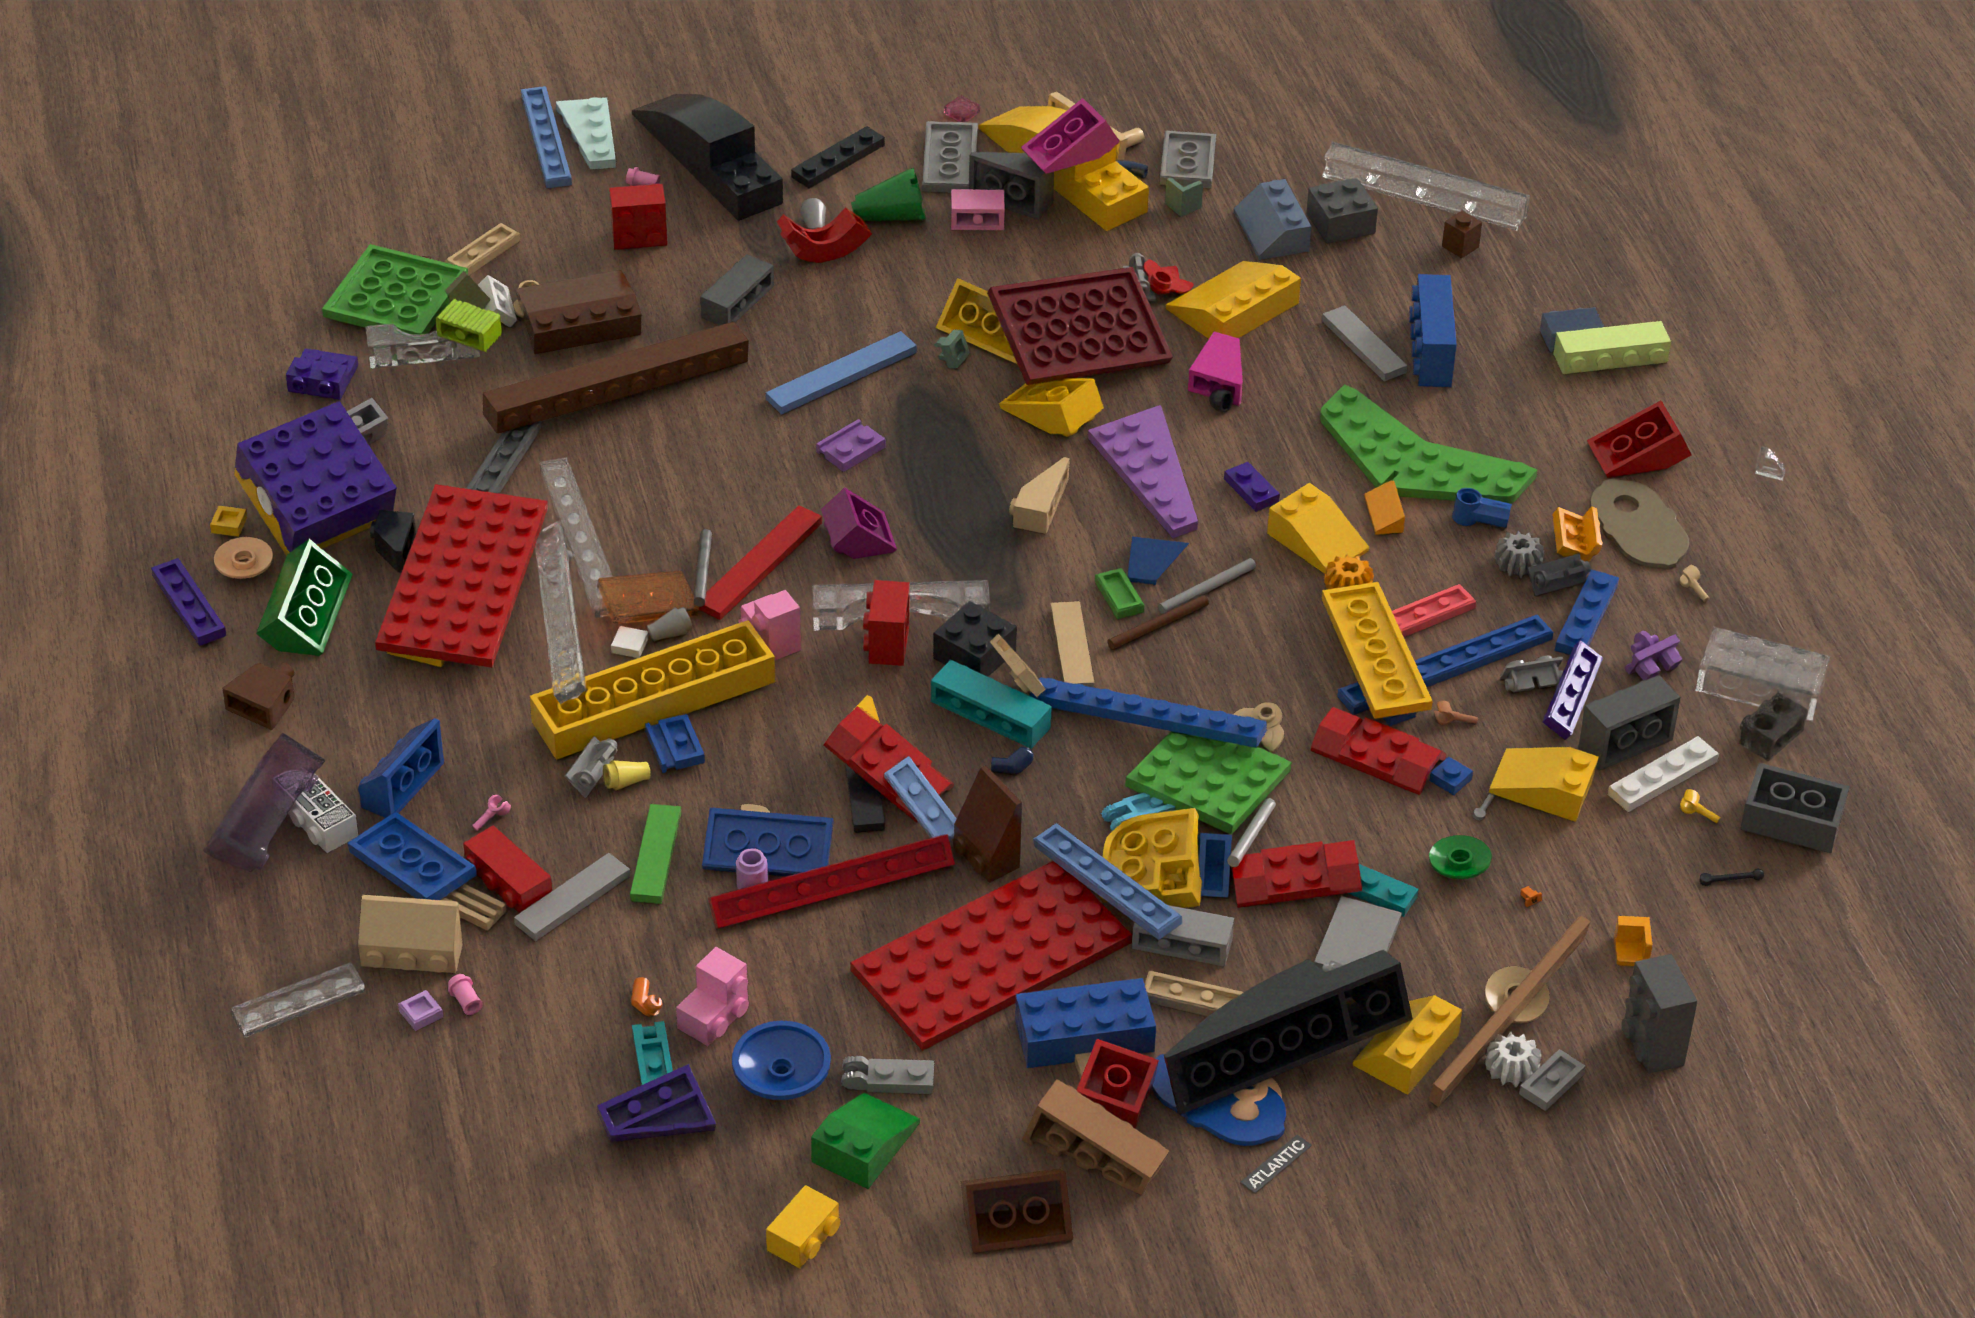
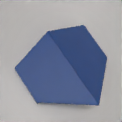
(1151, 558)
(1213, 864)

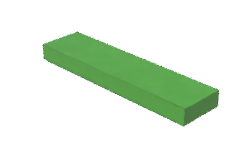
(655, 854)

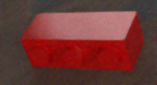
(507, 869)

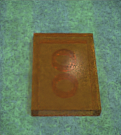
(646, 596)

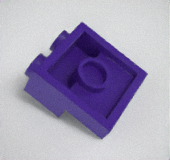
(321, 373)

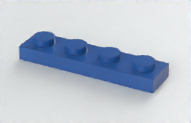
(1587, 611)

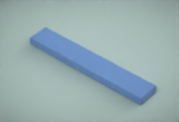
(546, 137)
(841, 372)
(1108, 881)

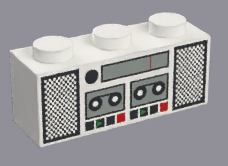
(324, 817)

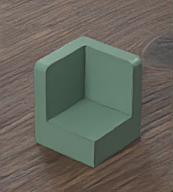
(1183, 199)

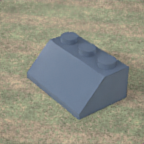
(1274, 221)

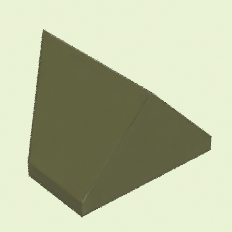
(467, 291)

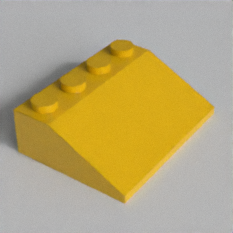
(1238, 299)

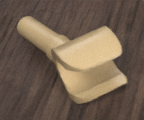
(1689, 578)

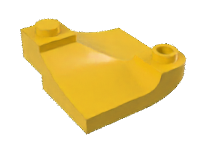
(1159, 855)

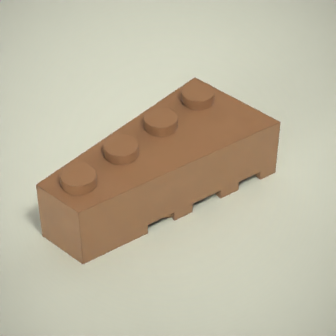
(1094, 1138)

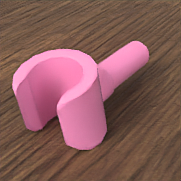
(492, 810)

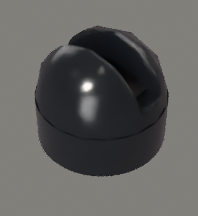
(1221, 400)

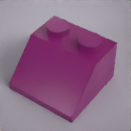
(857, 526)

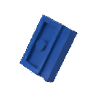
(675, 743)

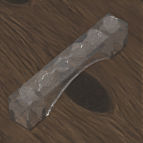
(844, 604)

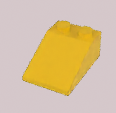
(1056, 405)
(1314, 528)
(1546, 779)

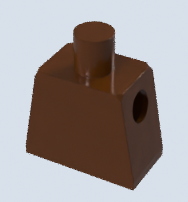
(261, 694)

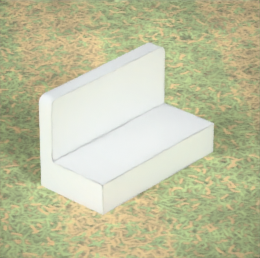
(500, 300)

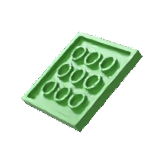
(393, 290)
(1210, 775)

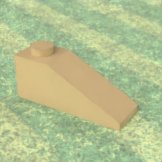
(1040, 498)

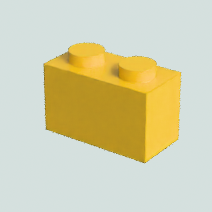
(803, 1226)

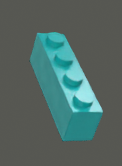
(991, 704)

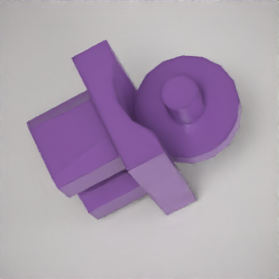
(1649, 650)

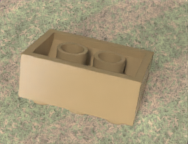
(409, 934)

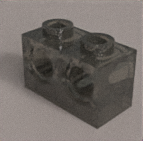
(1772, 726)

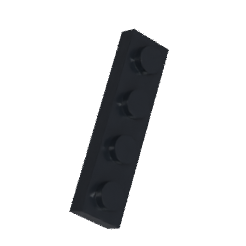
(837, 157)

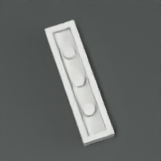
(1663, 774)

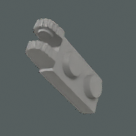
(888, 1075)

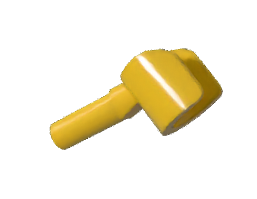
(1690, 804)

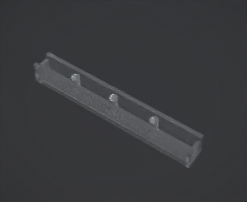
(1427, 185)

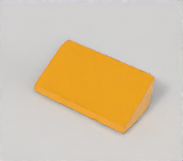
(1385, 509)

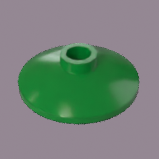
(1460, 857)

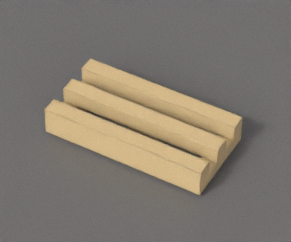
(477, 901)

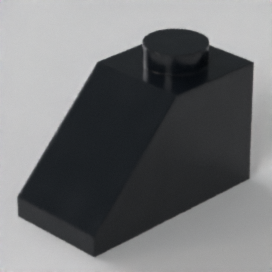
(393, 536)

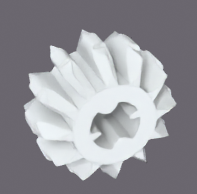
(1512, 1059)

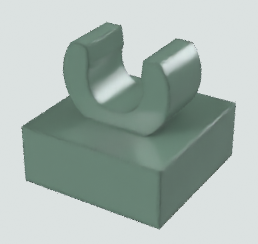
(953, 348)

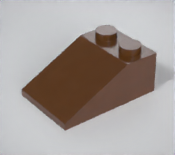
(989, 827)

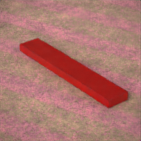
(760, 561)

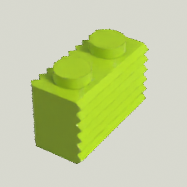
(469, 325)

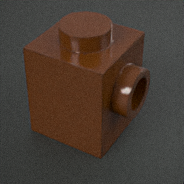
(1461, 234)

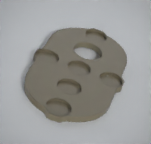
(1645, 535)

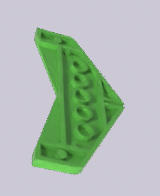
(1420, 469)

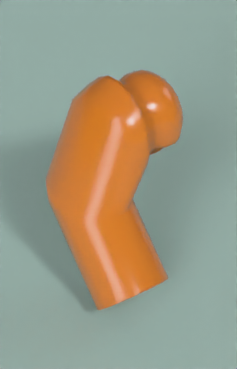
(641, 1000)

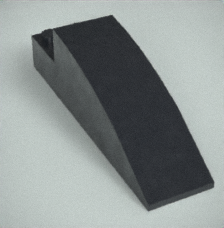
(716, 150)
(1286, 1025)

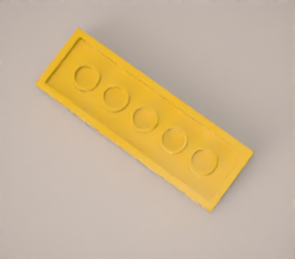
(1376, 650)

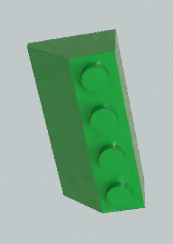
(304, 601)

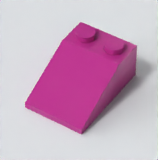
(1071, 139)

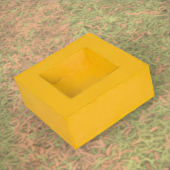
(228, 521)

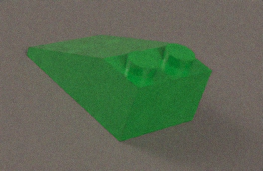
(861, 1138)

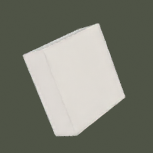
(629, 642)

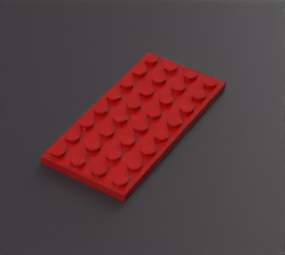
(462, 576)
(989, 952)

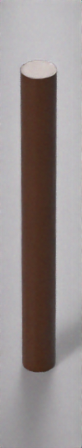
(1158, 622)

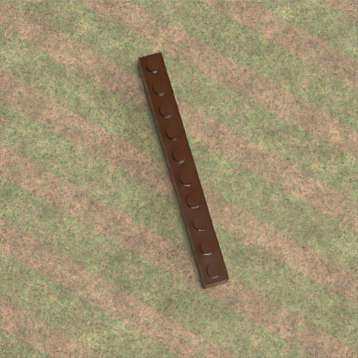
(615, 377)

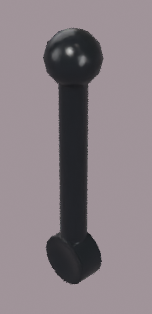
(1706, 878)

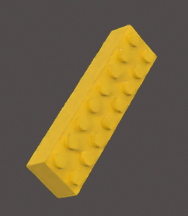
(655, 688)

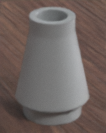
(813, 213)
(670, 625)

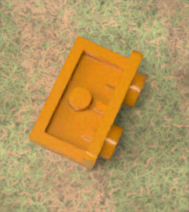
(1577, 533)

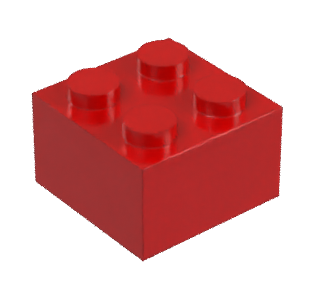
(638, 216)
(887, 622)
(1118, 1080)

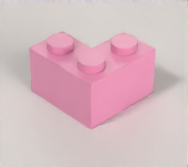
(776, 621)
(717, 999)

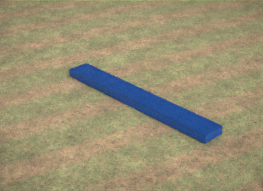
(1465, 656)

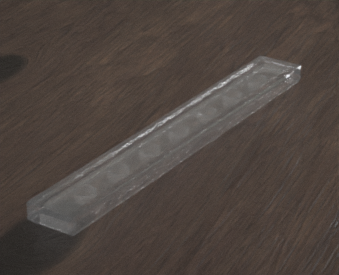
(577, 528)

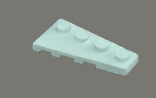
(590, 129)

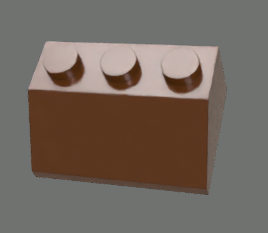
(1017, 1210)

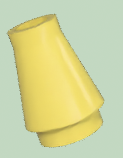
(624, 773)

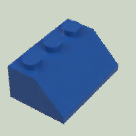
(403, 770)

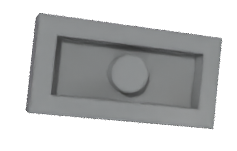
(1552, 1080)

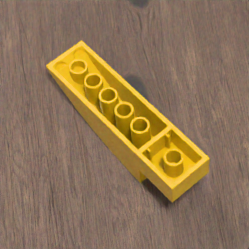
(1096, 187)

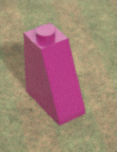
(1218, 367)

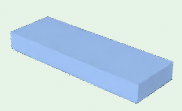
(921, 798)

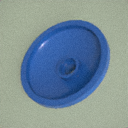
(781, 1060)

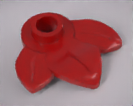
(1165, 279)

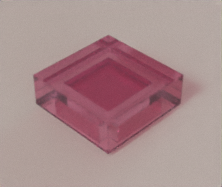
(962, 109)

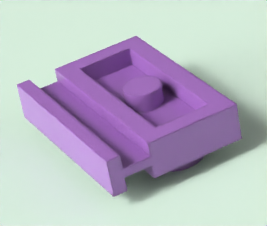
(851, 445)

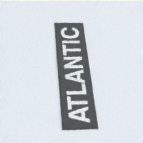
(1276, 1163)

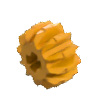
(1347, 572)

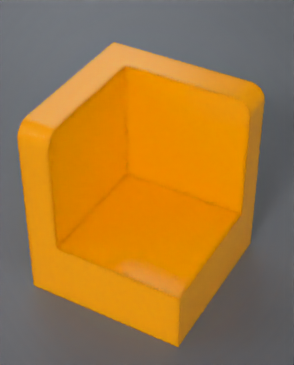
(1632, 940)

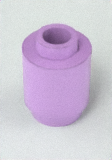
(751, 868)

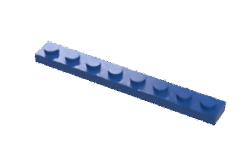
(1152, 713)

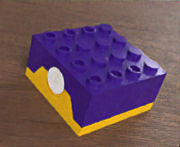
(314, 479)

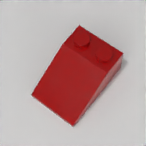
(1640, 443)

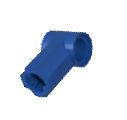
(1473, 508)

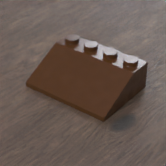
(579, 311)

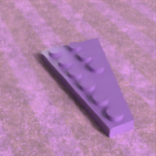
(1146, 460)

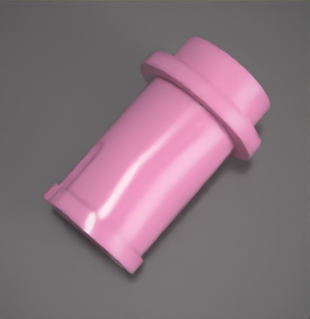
(636, 177)
(461, 988)

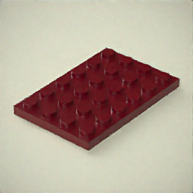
(1079, 325)

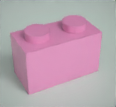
(977, 209)

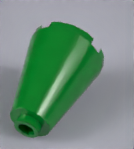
(891, 200)

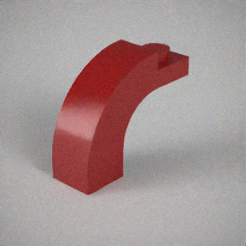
(827, 242)

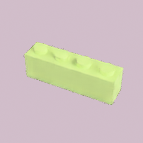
(1612, 347)

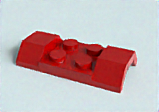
(875, 749)
(1376, 750)
(1297, 873)

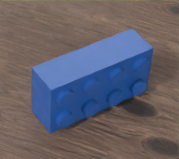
(1433, 330)
(1070, 1019)

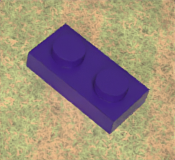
(1251, 486)

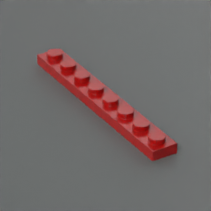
(831, 881)

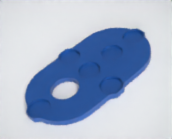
(1217, 1118)

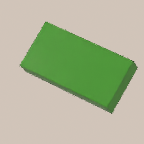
(1119, 593)

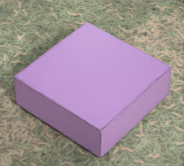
(420, 1010)

